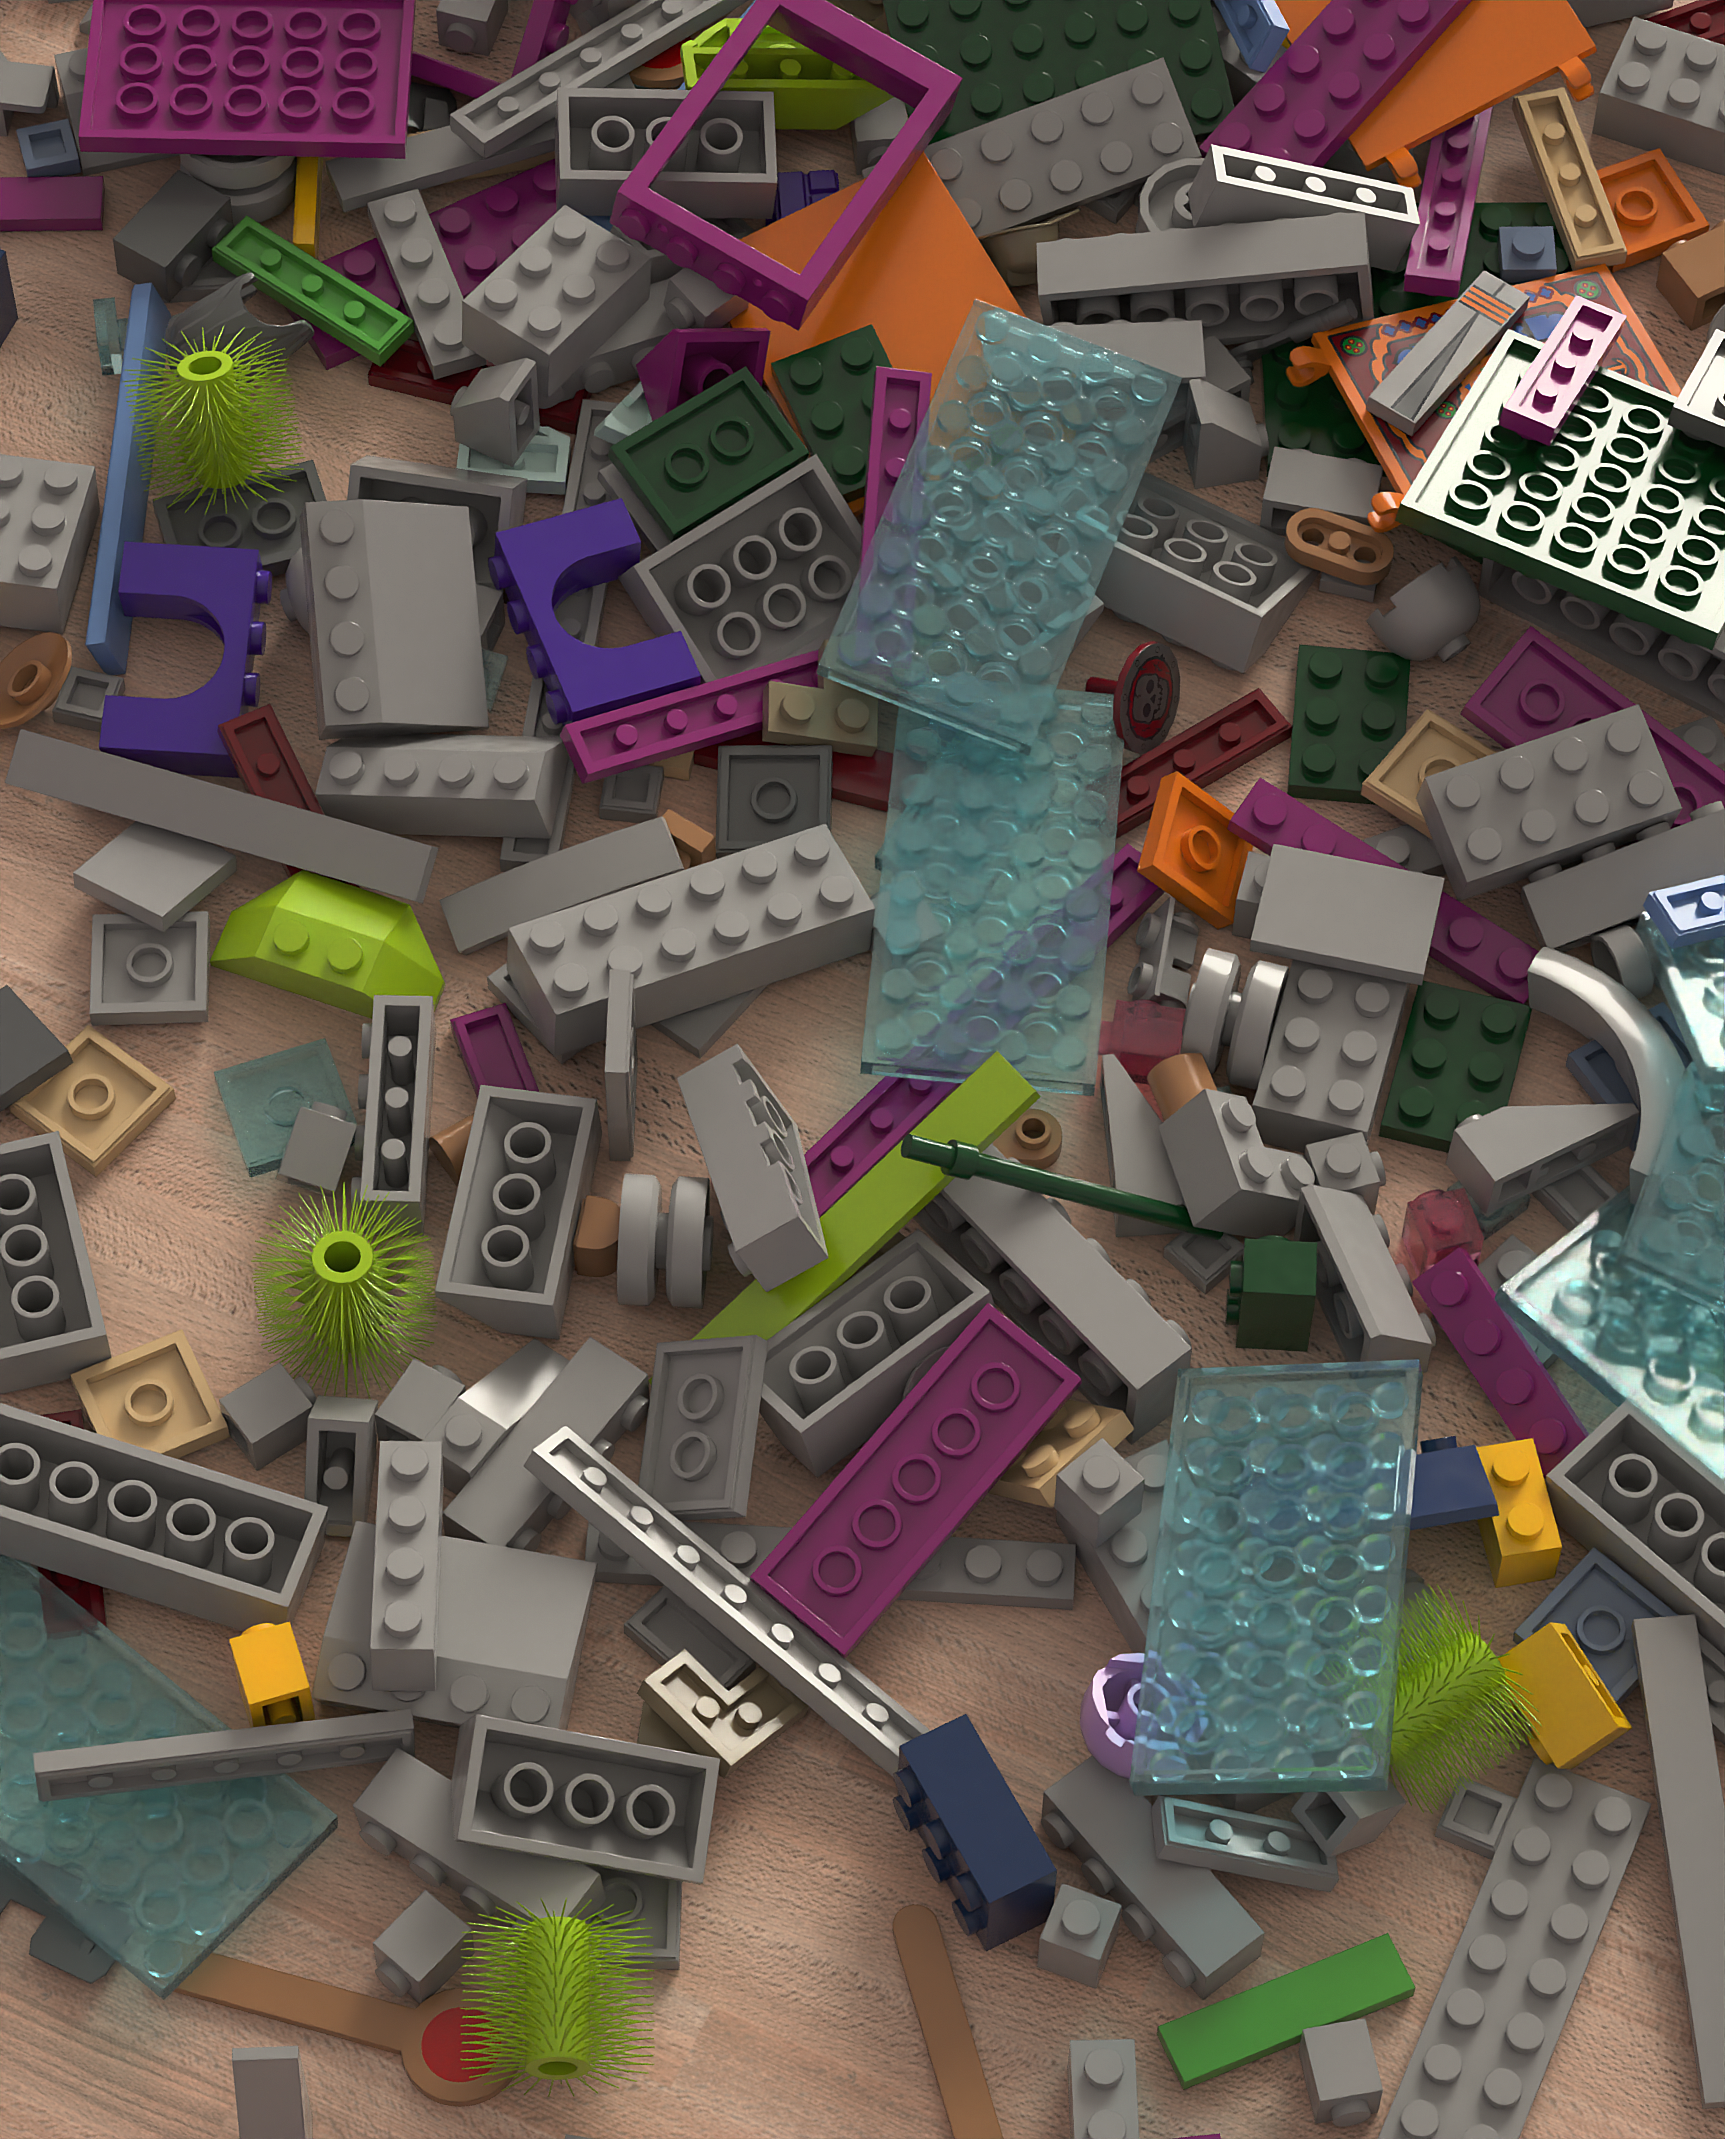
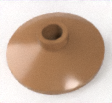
(32, 677)

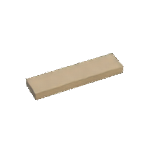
(1569, 179)

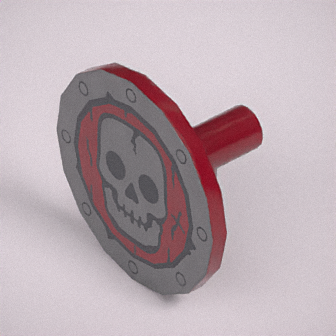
(1143, 696)

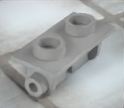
(1164, 941)

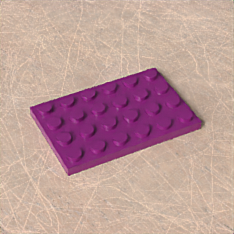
(249, 77)

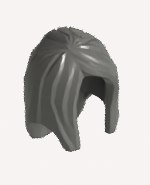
(227, 309)

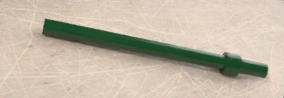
(964, 1161)

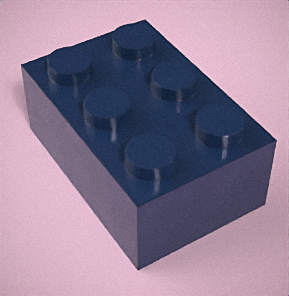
(974, 1833)

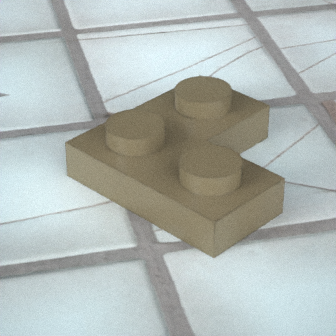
(821, 715)
(721, 1721)

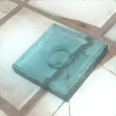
(267, 1094)

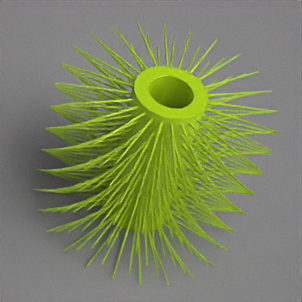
(214, 419)
(345, 1291)
(1443, 1692)
(557, 1998)

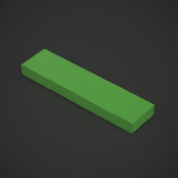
(314, 290)
(1278, 2010)

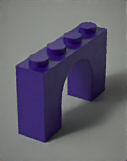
(550, 562)
(221, 592)

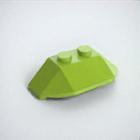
(805, 85)
(329, 944)

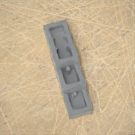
(560, 881)

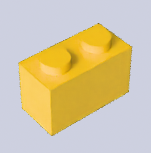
(1524, 1537)
(271, 1676)
(1570, 1696)

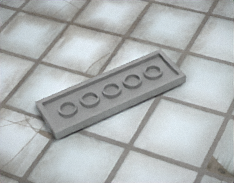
(1065, 150)

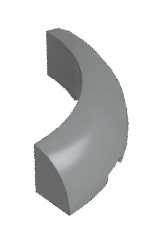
(1625, 1029)

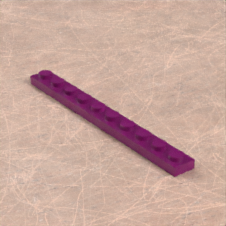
(903, 1103)

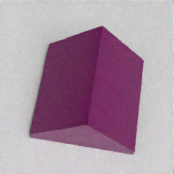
(696, 360)

